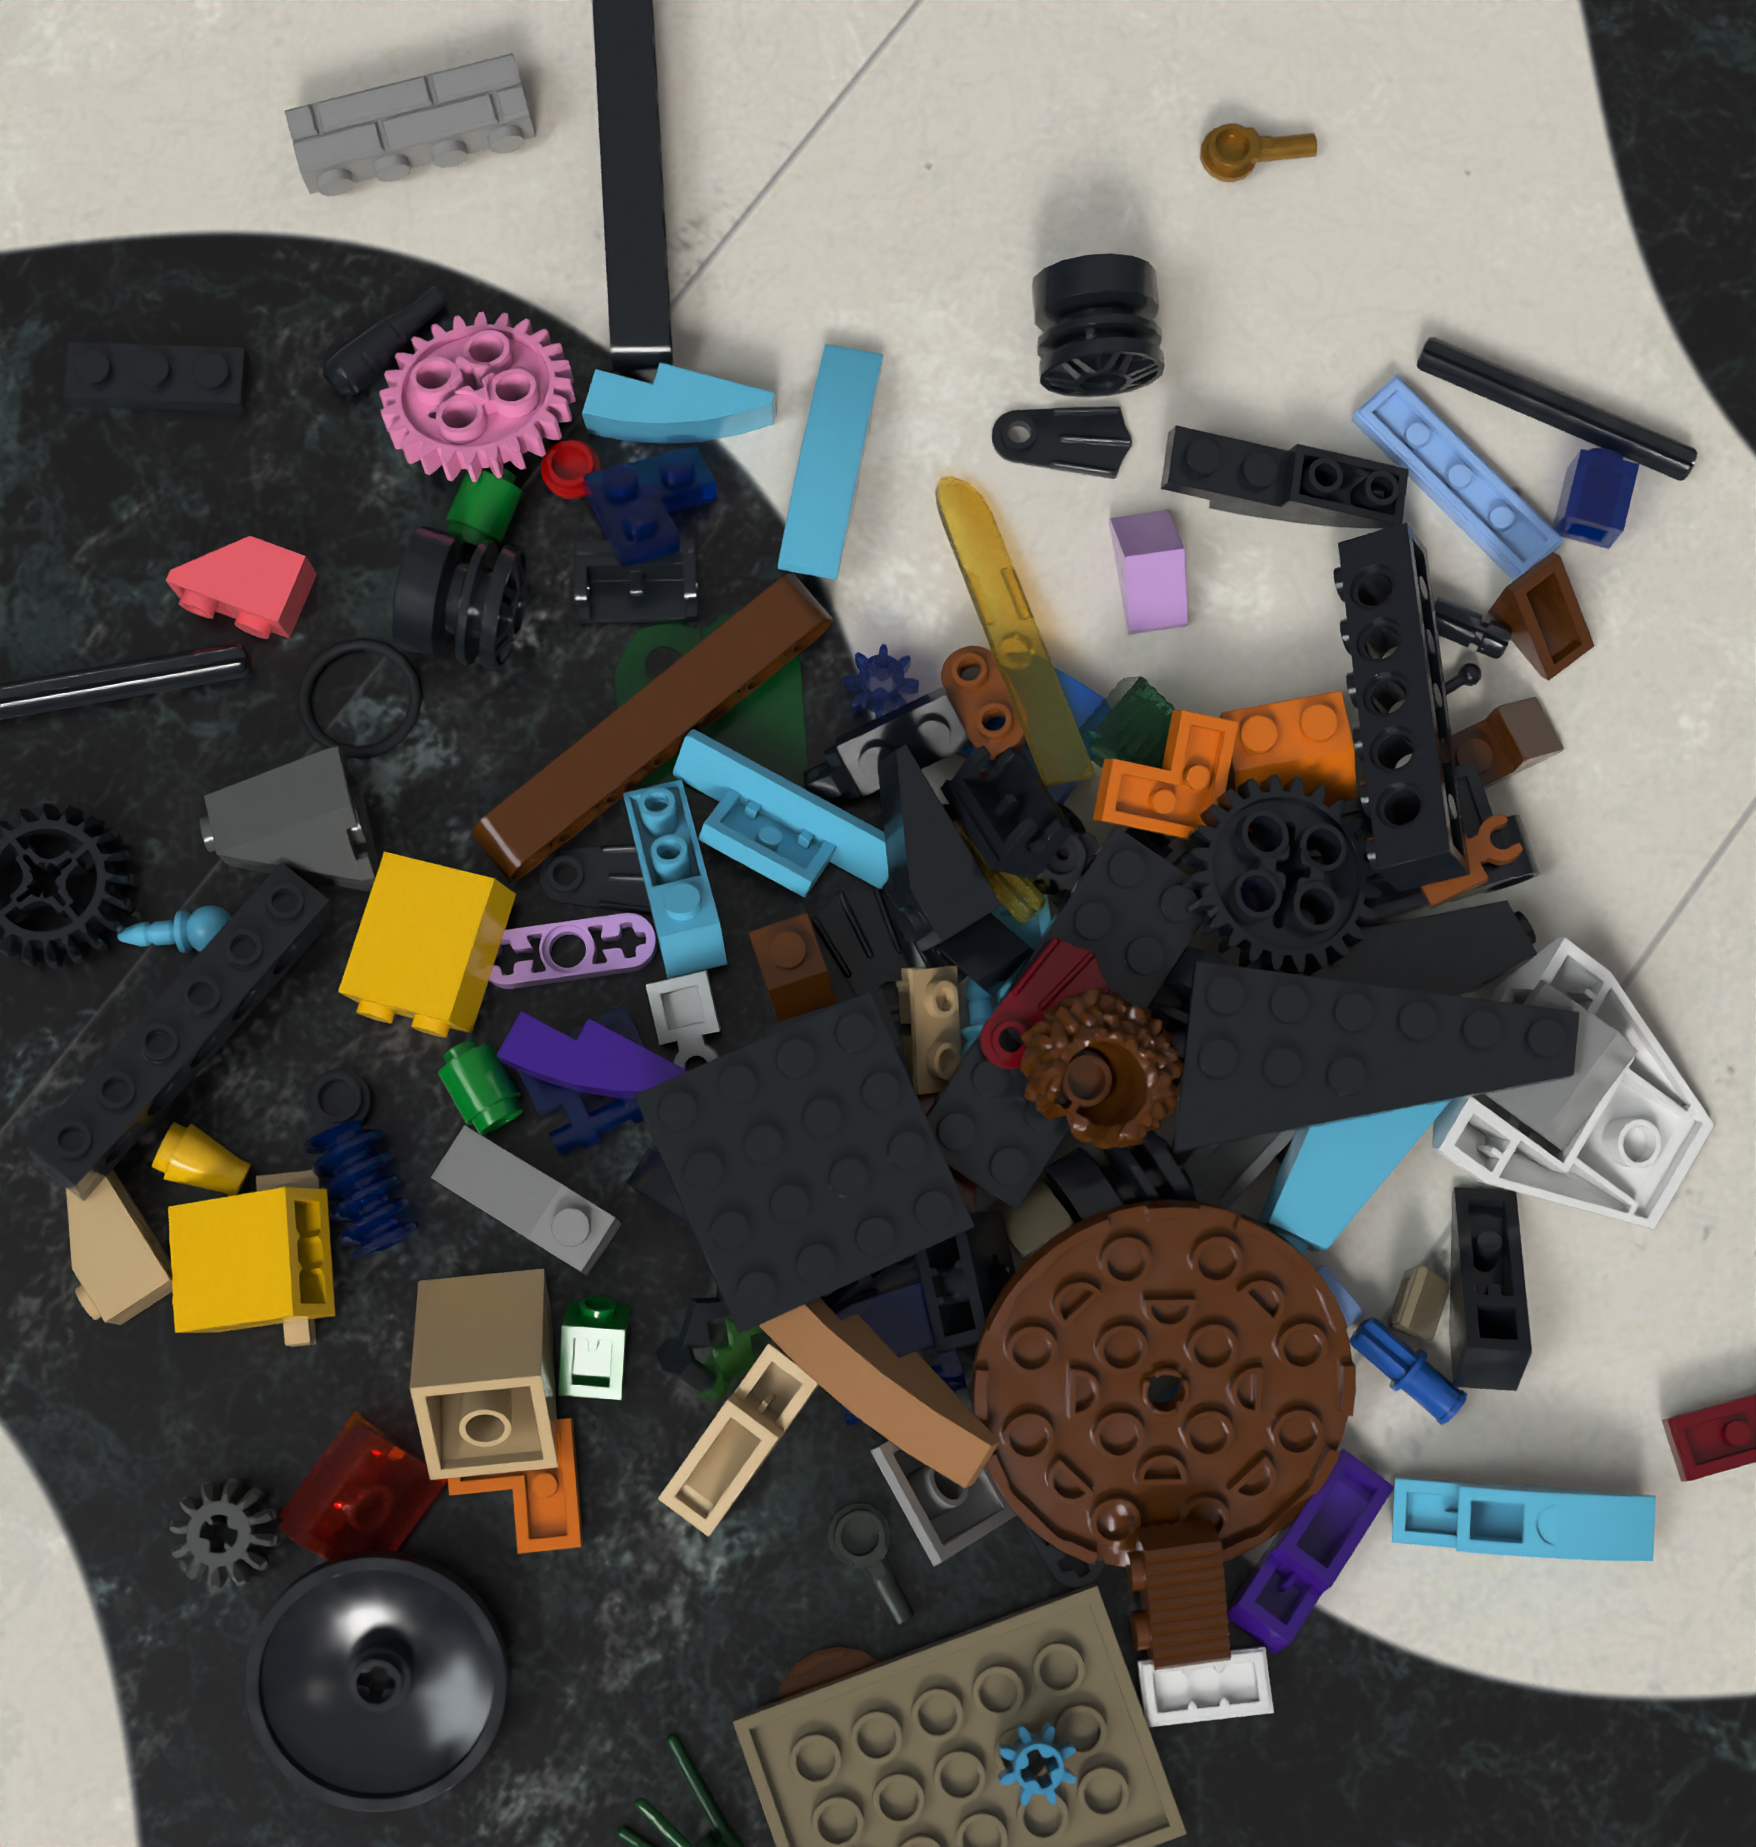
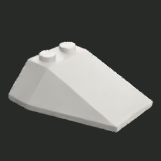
(1631, 1145)

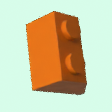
(1294, 739)

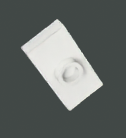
(1206, 1690)

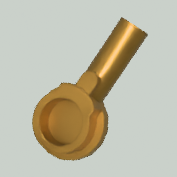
(1233, 150)

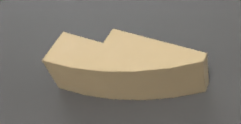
(739, 1439)

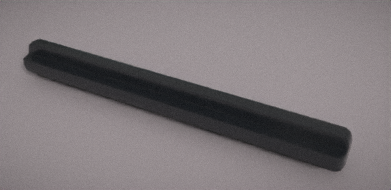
(1557, 408)
(123, 680)

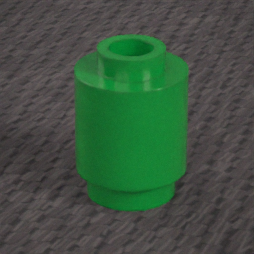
(484, 507)
(480, 1086)

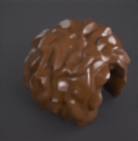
(1101, 1068)

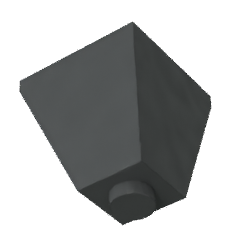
(298, 815)

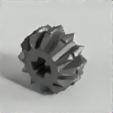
(208, 1549)

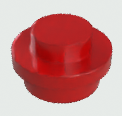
(565, 466)

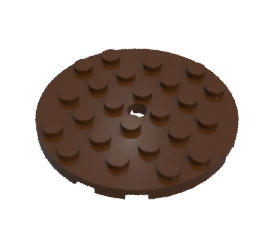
(1145, 1297)

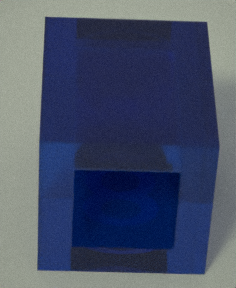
(1595, 497)

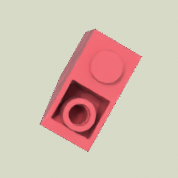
(249, 582)

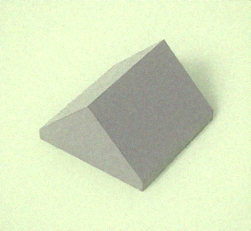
(1562, 1106)
(939, 1509)

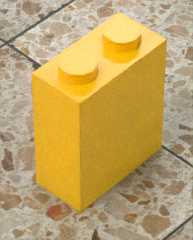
(426, 945)
(251, 1260)

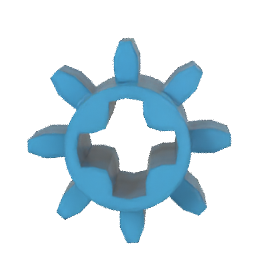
(1054, 1764)

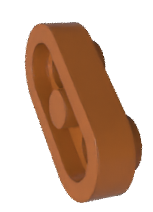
(982, 700)

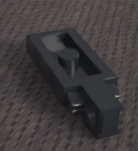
(927, 727)

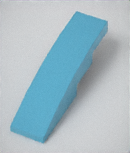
(830, 462)

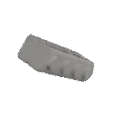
(410, 125)

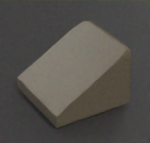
(1035, 1221)
(1419, 1303)

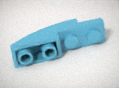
(1524, 1520)

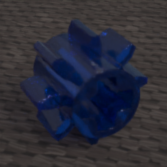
(882, 667)

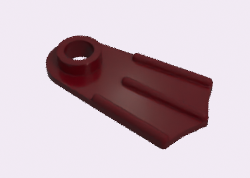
(1054, 974)

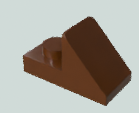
(1507, 741)

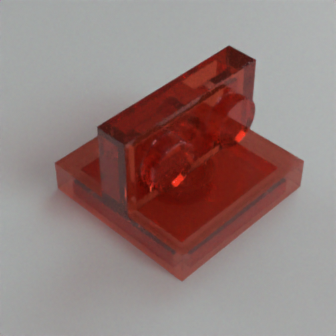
(360, 1494)

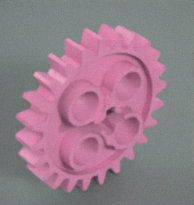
(477, 396)

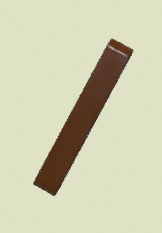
(651, 727)

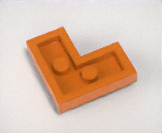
(1170, 797)
(543, 1499)

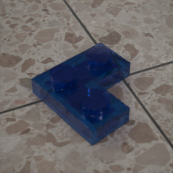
(636, 500)

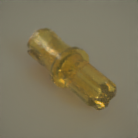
(1013, 891)

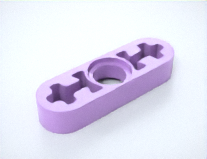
(611, 927)

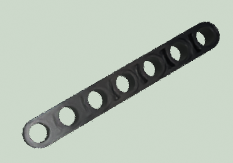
(632, 185)

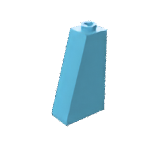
(1336, 1171)

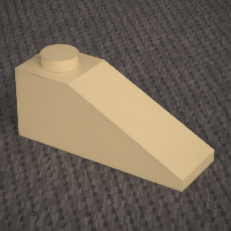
(115, 1254)

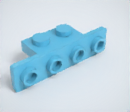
(775, 822)

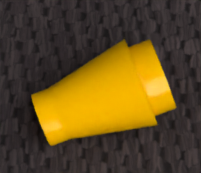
(199, 1161)

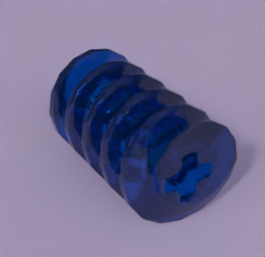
(361, 1187)

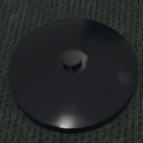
(377, 1681)

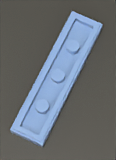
(1456, 478)

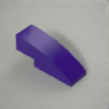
(593, 1064)
(1308, 1554)

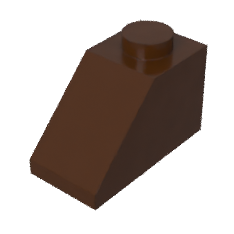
(792, 967)

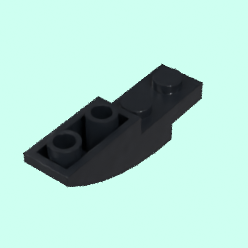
(1284, 485)

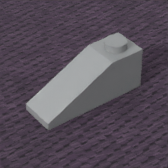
(526, 1200)

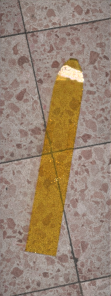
(1012, 634)

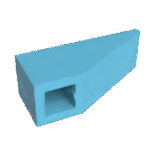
(675, 879)

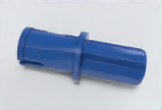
(1408, 1370)

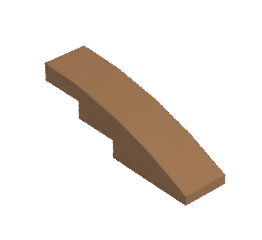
(889, 1393)

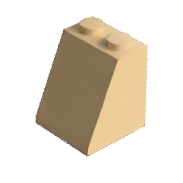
(485, 1374)

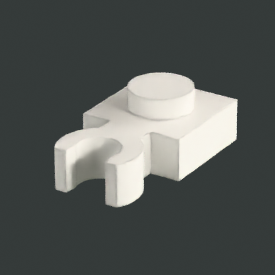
(684, 1013)

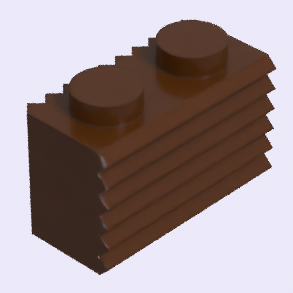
(1180, 1594)

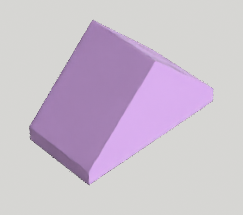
(1150, 571)

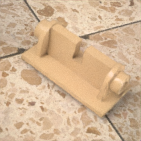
(932, 1008)

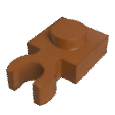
(1479, 852)

